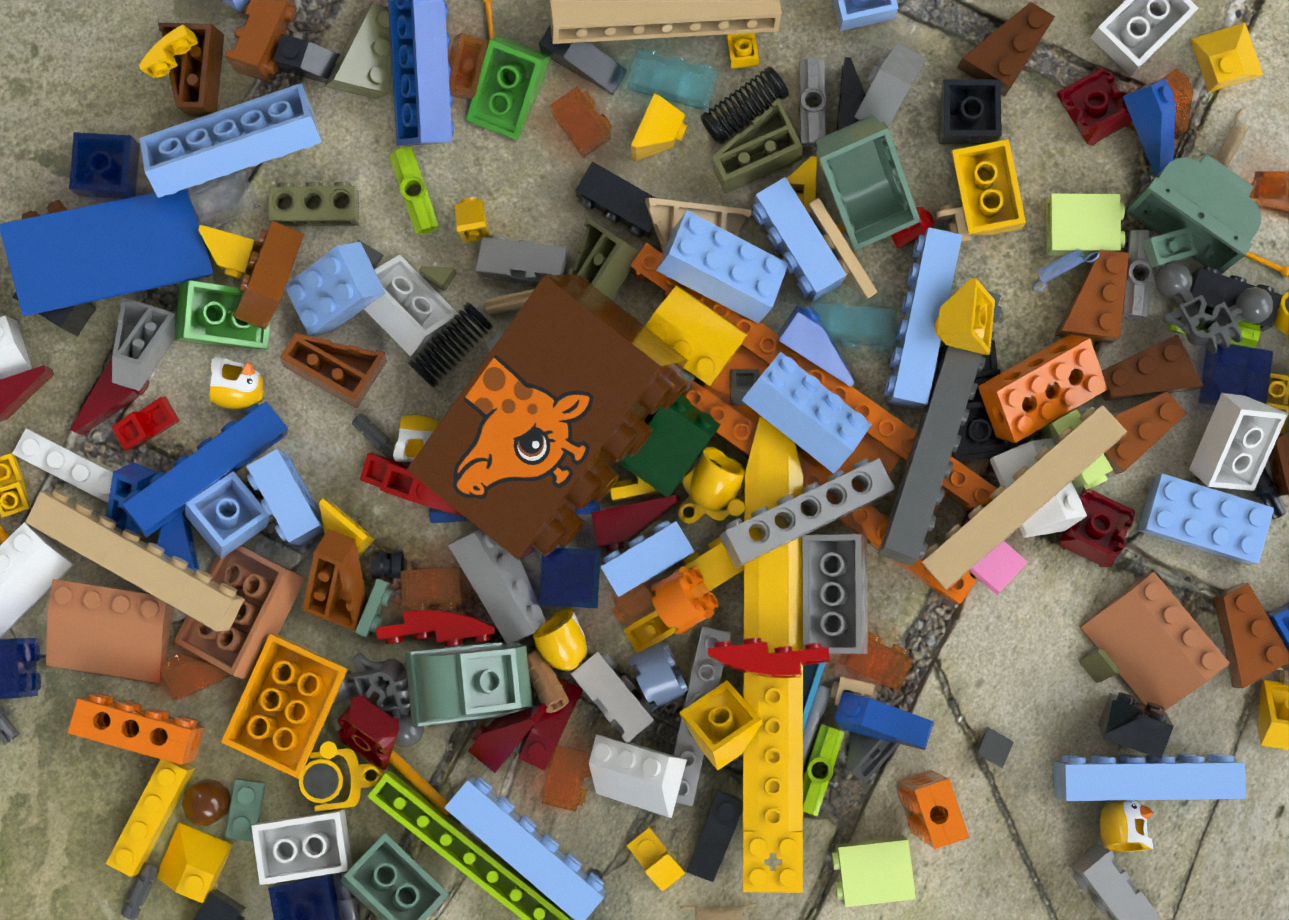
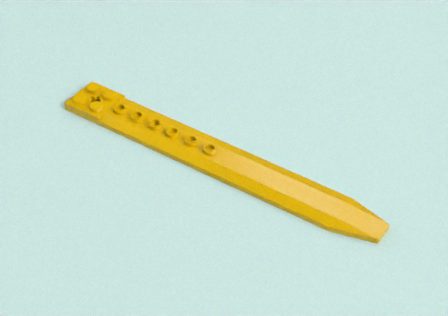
(776, 616)

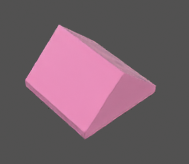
(999, 567)

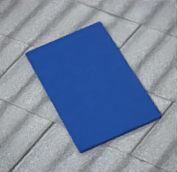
(104, 251)

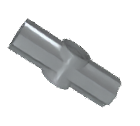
(812, 86)
(1137, 292)

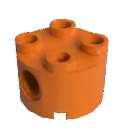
(683, 599)

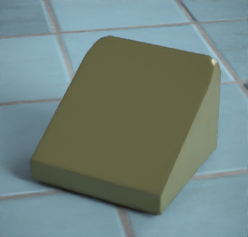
(438, 275)
(1099, 665)

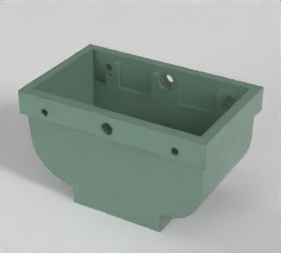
(867, 181)
(1206, 200)
(468, 682)

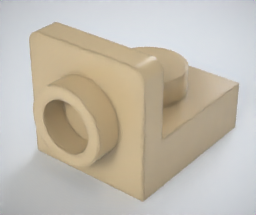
(958, 224)
(854, 686)

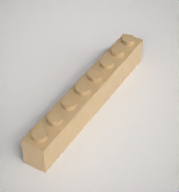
(646, 19)
(1024, 497)
(135, 561)

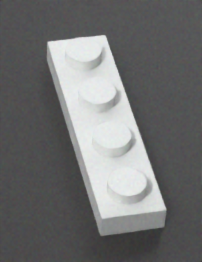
(64, 464)

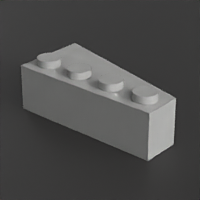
(499, 584)

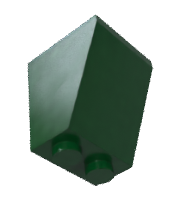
(673, 446)

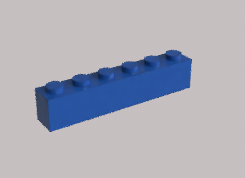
(214, 460)

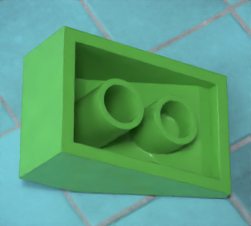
(507, 86)
(207, 318)

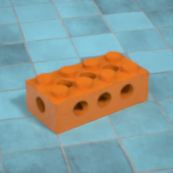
(1042, 388)
(92, 722)
(932, 809)

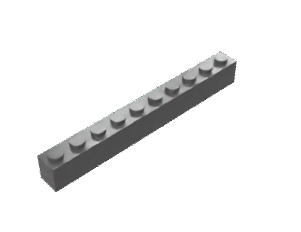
(931, 452)

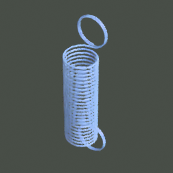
(1062, 261)

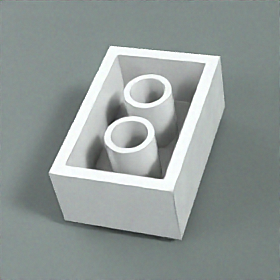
(1141, 29)
(302, 846)

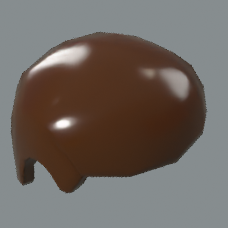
(206, 802)

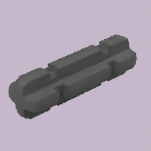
(374, 435)
(139, 891)

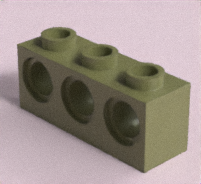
(324, 215)

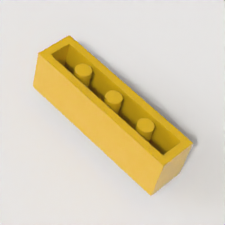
(714, 565)
(150, 817)

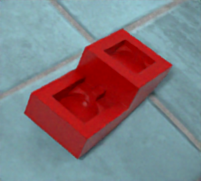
(145, 424)

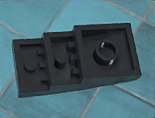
(977, 434)

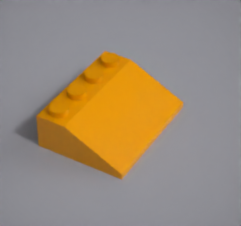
(284, 705)

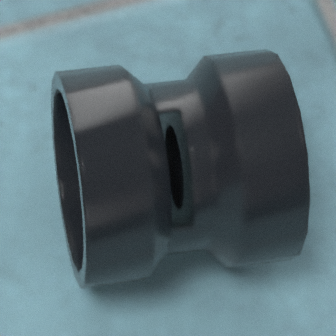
(387, 564)

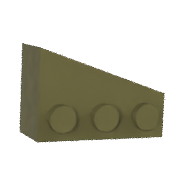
(366, 58)
(758, 150)
(603, 259)

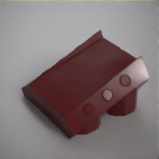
(1096, 106)
(1101, 532)
(368, 731)

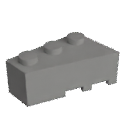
(890, 83)
(519, 260)
(140, 342)
(614, 695)
(1111, 886)

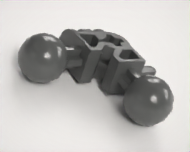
(1251, 306)
(391, 682)

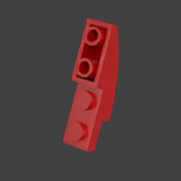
(398, 481)
(447, 625)
(755, 659)

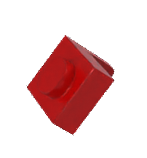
(912, 233)

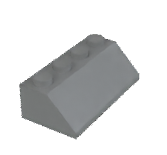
(835, 592)

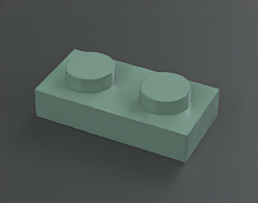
(1169, 247)
(370, 618)
(245, 808)

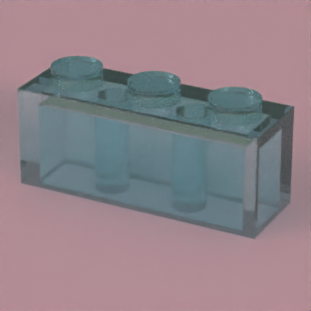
(672, 79)
(858, 325)

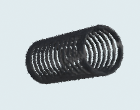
(707, 118)
(419, 366)

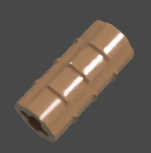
(546, 683)

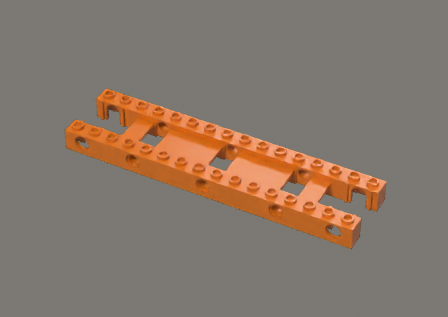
(885, 439)

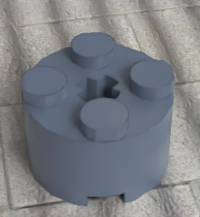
(657, 676)

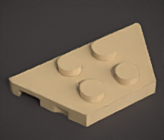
(667, 213)
(855, 275)

